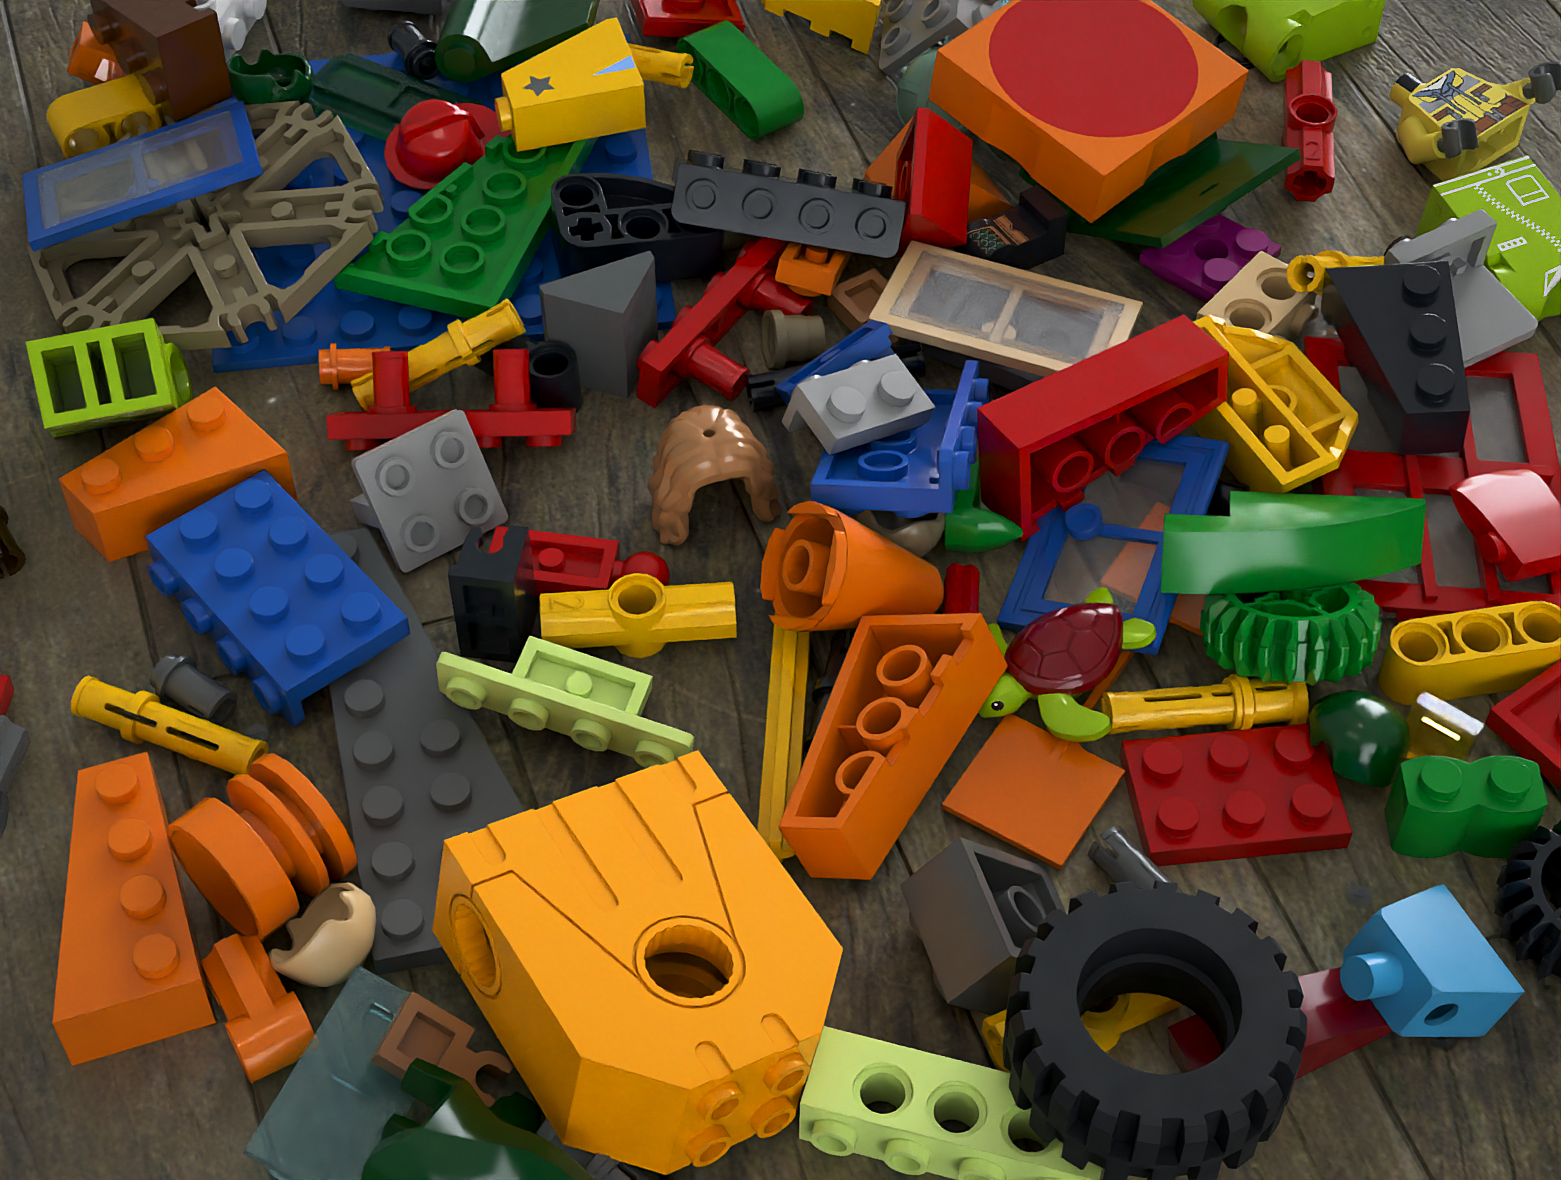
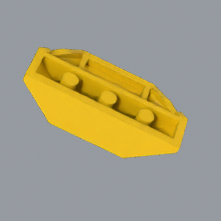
(1278, 412)

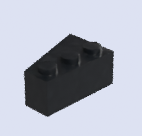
(1407, 348)

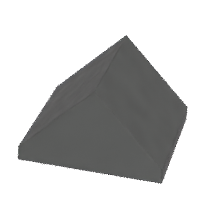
(605, 319)

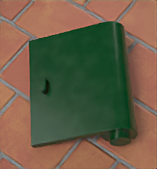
(499, 33)
(1186, 192)

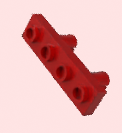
(696, 330)
(509, 416)

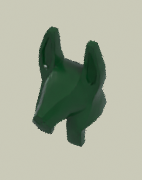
(465, 1136)

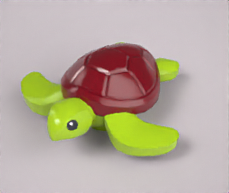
(1061, 660)

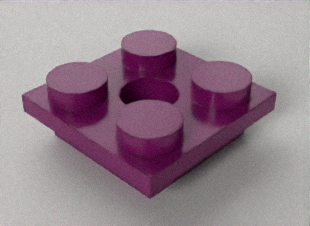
(1219, 241)

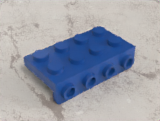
(914, 468)
(272, 593)

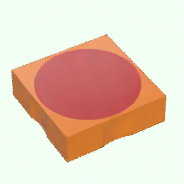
(1087, 92)

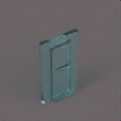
(335, 1097)

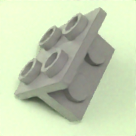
(427, 490)

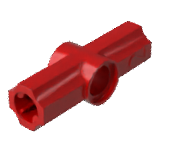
(1309, 126)

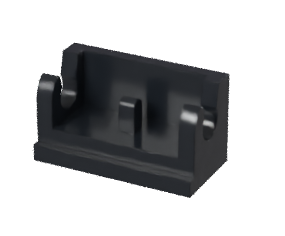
(494, 596)

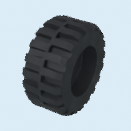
(1172, 949)

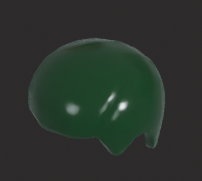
(271, 78)
(1364, 733)

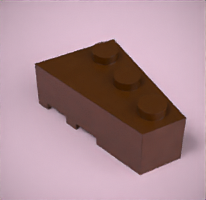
(168, 49)

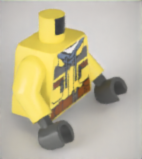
(1465, 121)

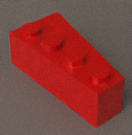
(1095, 419)

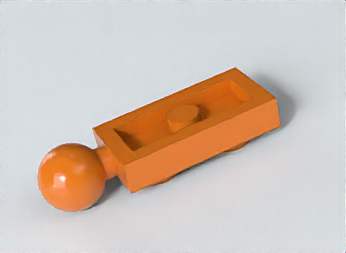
(811, 268)

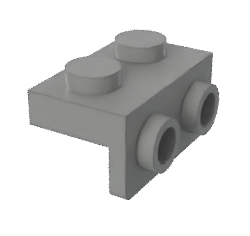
(858, 404)

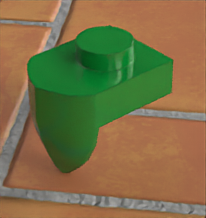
(973, 528)

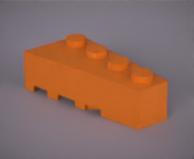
(886, 736)

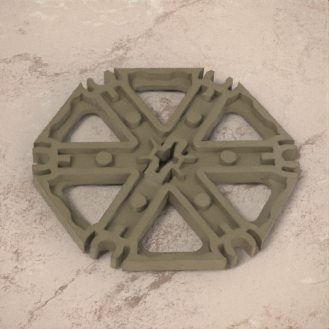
(257, 215)

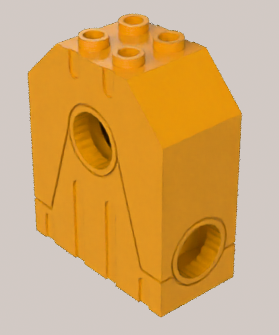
(642, 964)

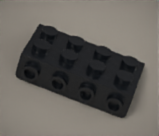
(787, 208)

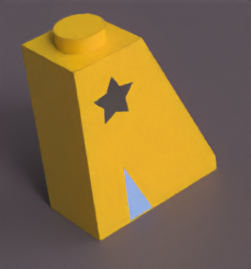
(573, 91)

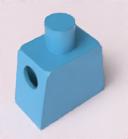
(1428, 969)

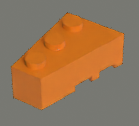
(168, 473)

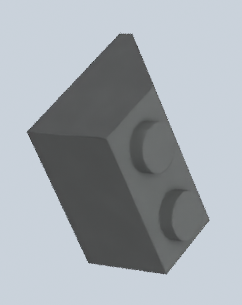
(974, 917)

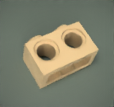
(1263, 300)

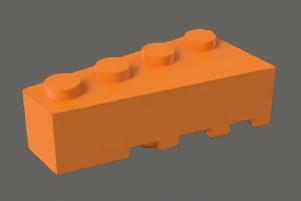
(127, 928)

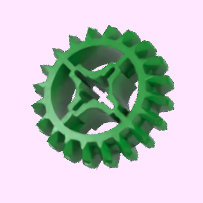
(1293, 633)

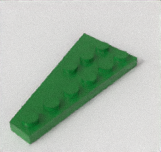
(468, 233)

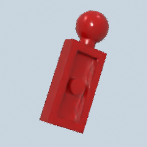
(582, 562)

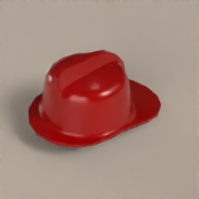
(437, 140)

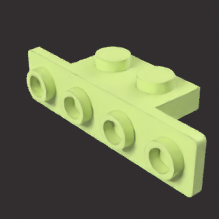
(568, 694)

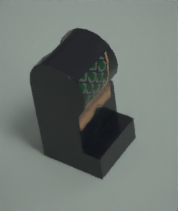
(1020, 235)

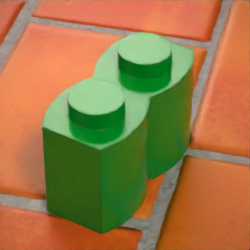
(1463, 806)

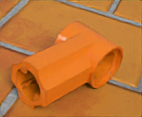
(263, 1020)

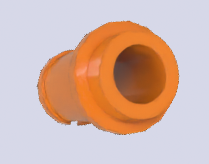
(345, 365)

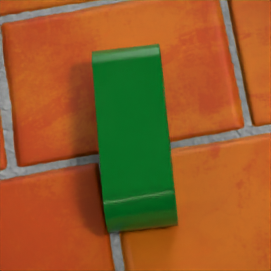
(742, 80)

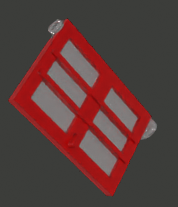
(1504, 431)

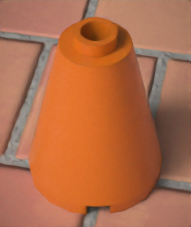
(835, 570)

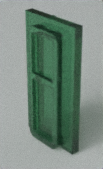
(371, 94)

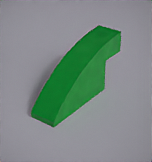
(1290, 542)

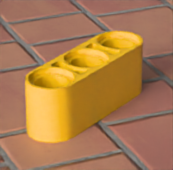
(102, 115)
(1470, 652)

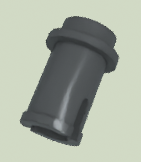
(180, 681)

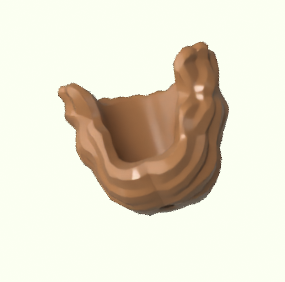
(703, 449)

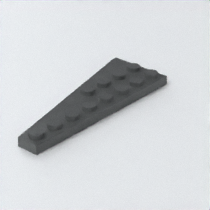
(409, 774)

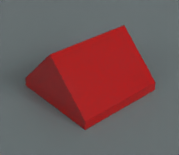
(934, 182)

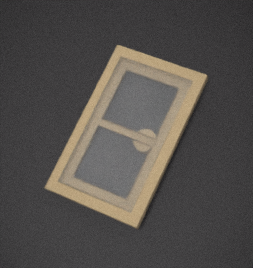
(1000, 311)

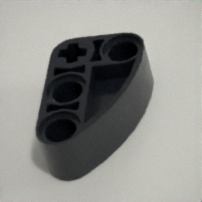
(620, 216)

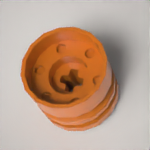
(262, 847)

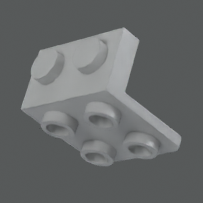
(919, 24)
(1485, 310)

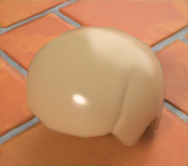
(328, 937)

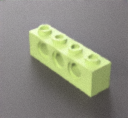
(925, 1090)

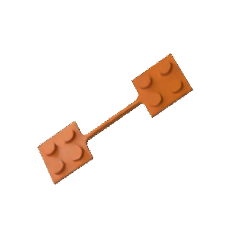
(1041, 787)

